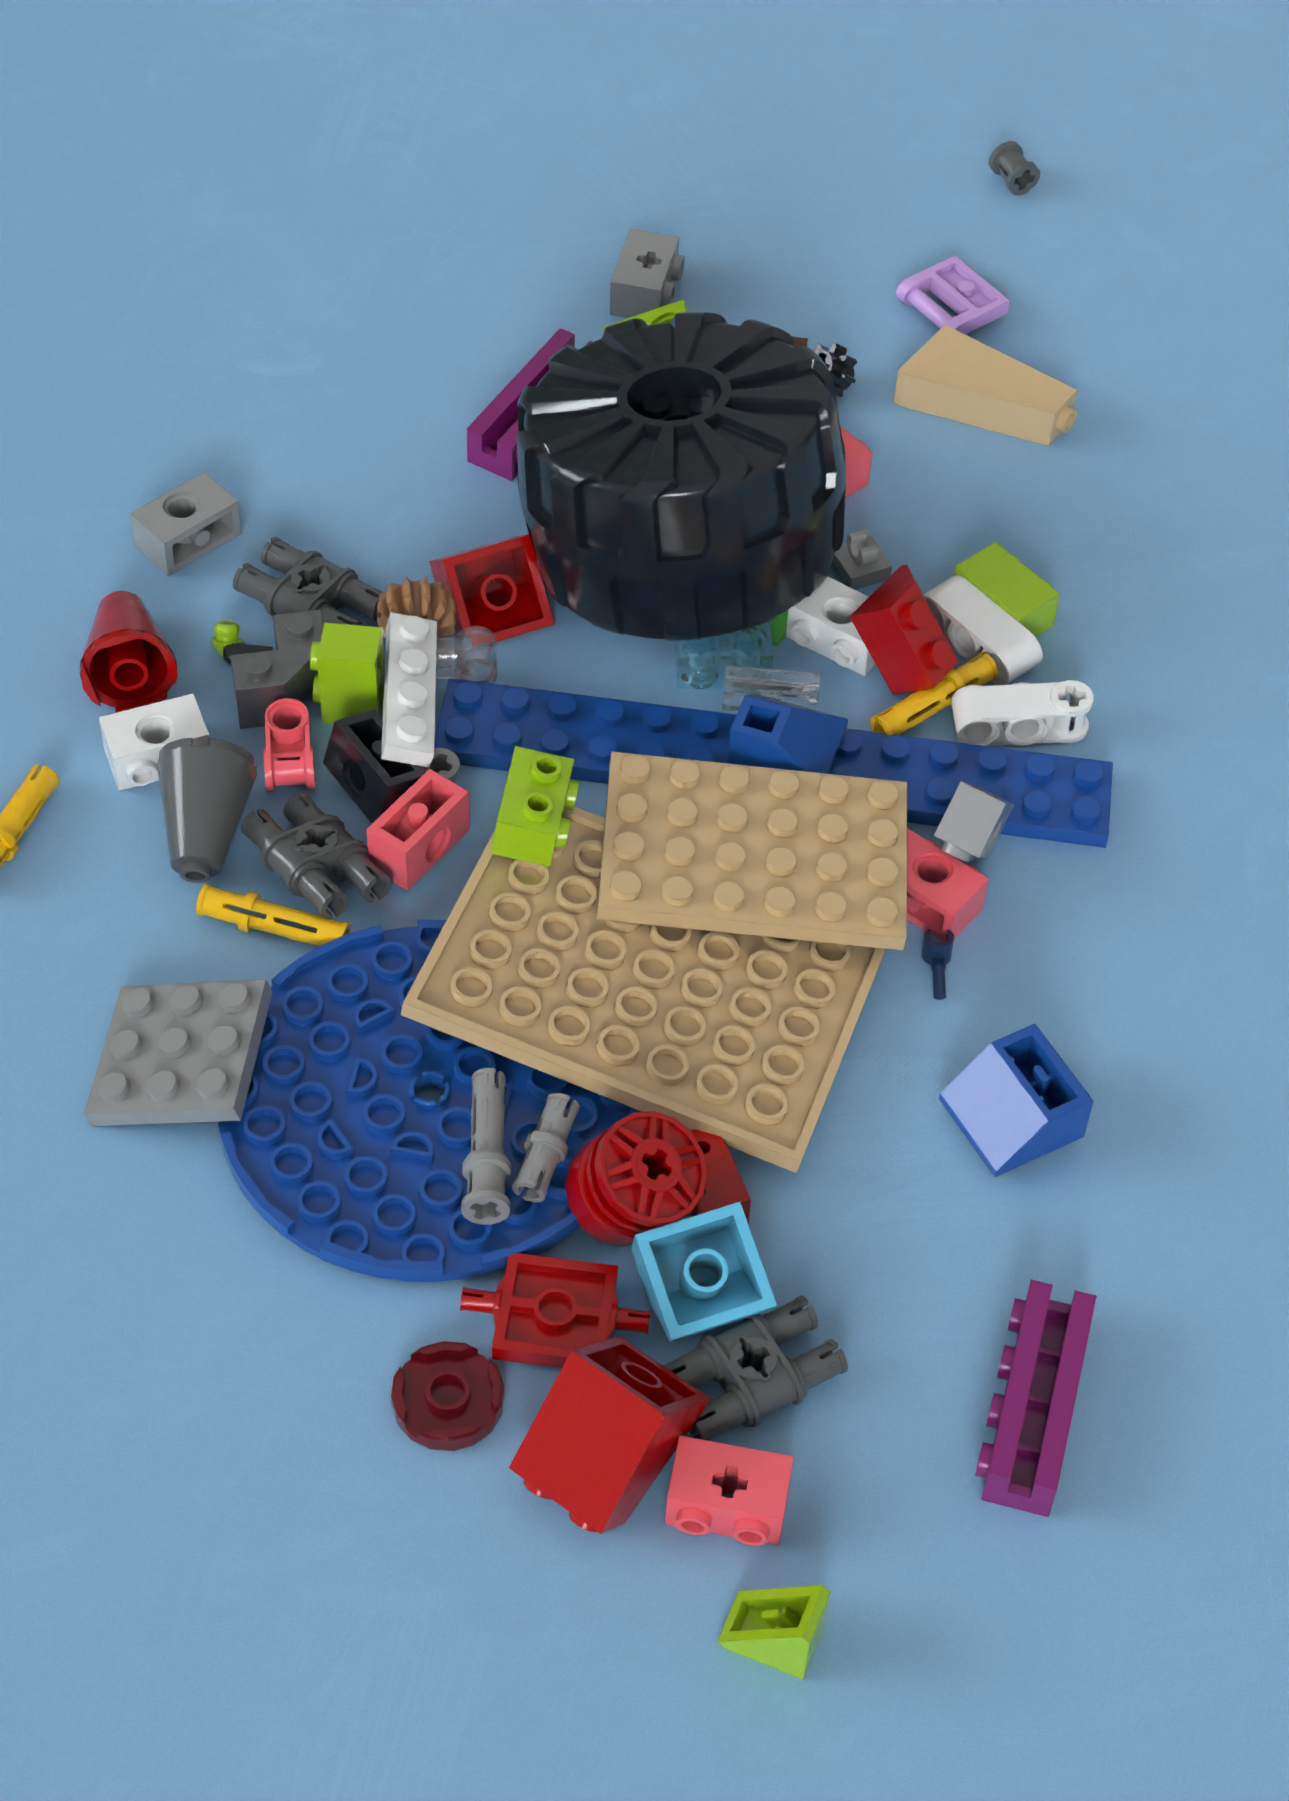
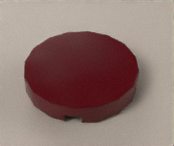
(447, 1396)

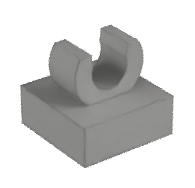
(861, 561)

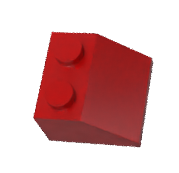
(496, 587)
(904, 635)

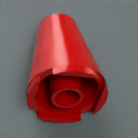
(126, 655)

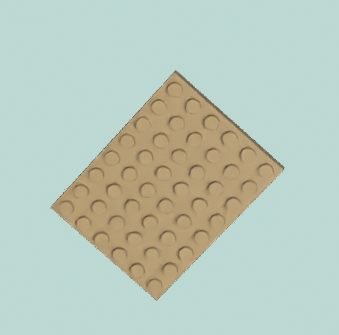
(656, 1017)

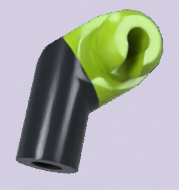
(228, 643)

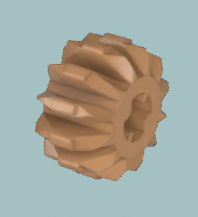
(420, 600)

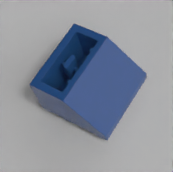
(1017, 1101)

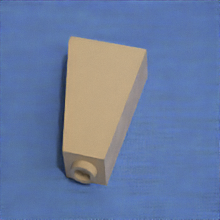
(984, 389)

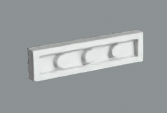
(409, 690)

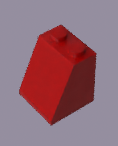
(606, 1432)

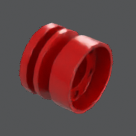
(635, 1177)

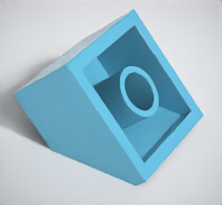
(702, 1272)

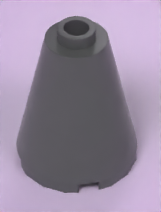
(203, 802)

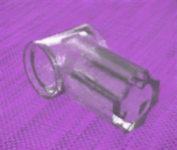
(468, 656)

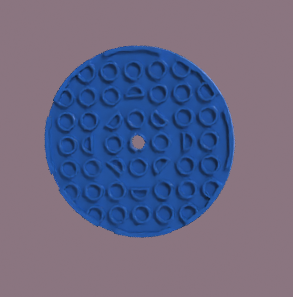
(348, 1153)

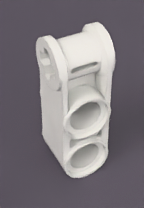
(1022, 713)

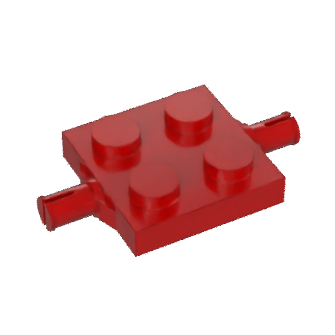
(552, 1308)

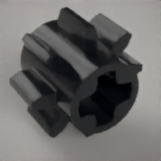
(839, 365)

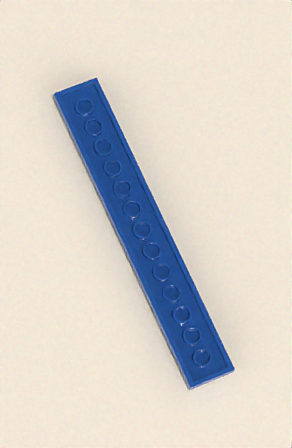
(1051, 793)

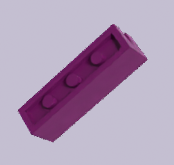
(494, 432)
(1038, 1400)

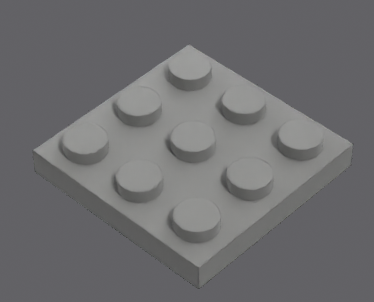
(179, 1053)

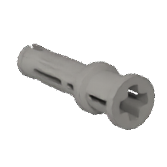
(486, 1164)

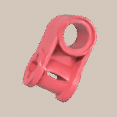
(288, 745)

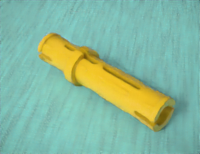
(928, 702)
(24, 808)
(217, 903)

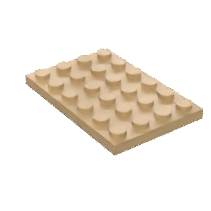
(755, 851)

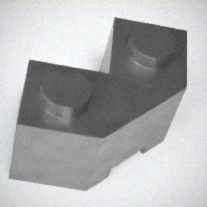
(277, 673)

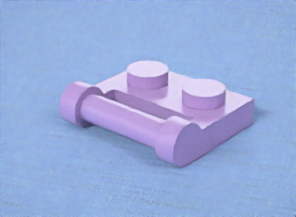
(959, 289)

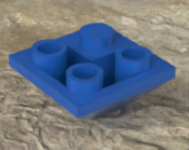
(784, 736)

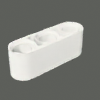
(980, 625)

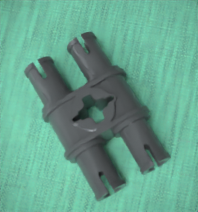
(307, 585)
(316, 856)
(756, 1346)

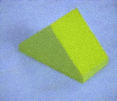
(777, 1626)

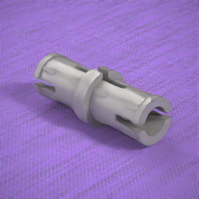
(546, 1147)

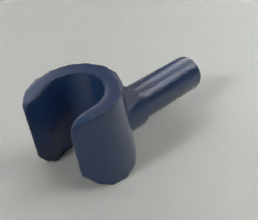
(938, 956)

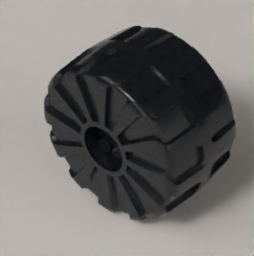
(682, 476)

